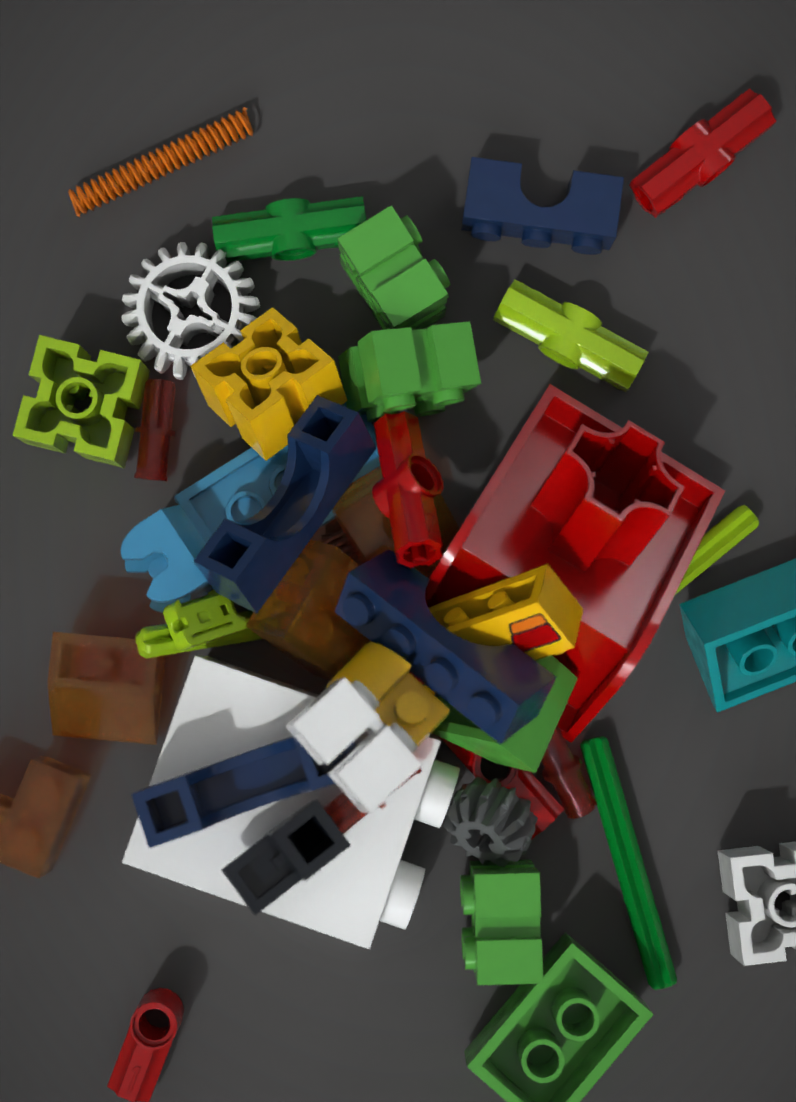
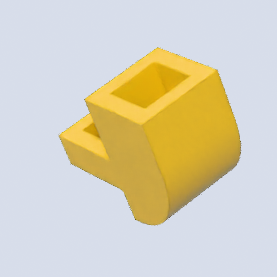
(399, 694)

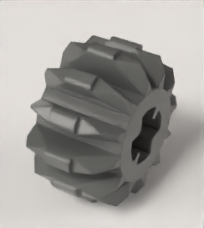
(490, 822)

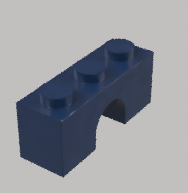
(499, 208)

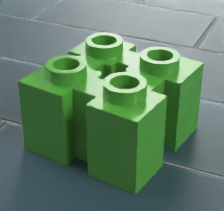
(391, 273)
(410, 370)
(505, 923)

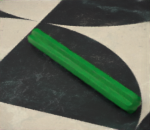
(628, 863)

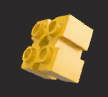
(267, 381)

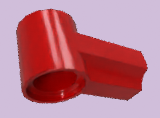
(146, 1047)

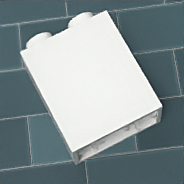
(238, 710)

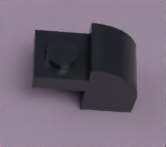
(285, 856)

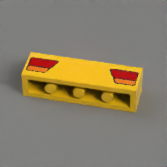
(524, 610)

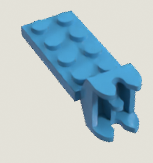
(176, 534)

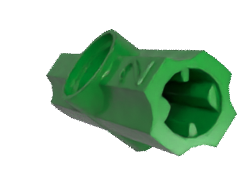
(286, 228)

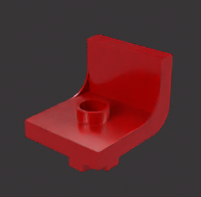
(606, 519)

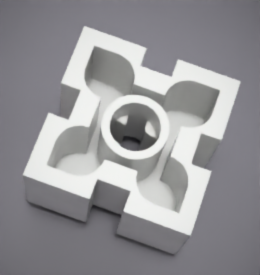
(754, 880)

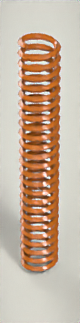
(160, 161)

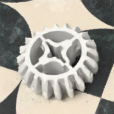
(200, 291)

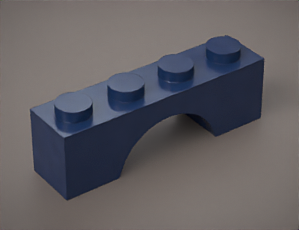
(324, 457)
(488, 684)
(229, 789)

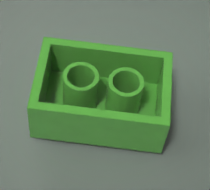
(558, 1034)

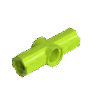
(570, 335)

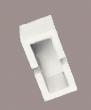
(376, 763)

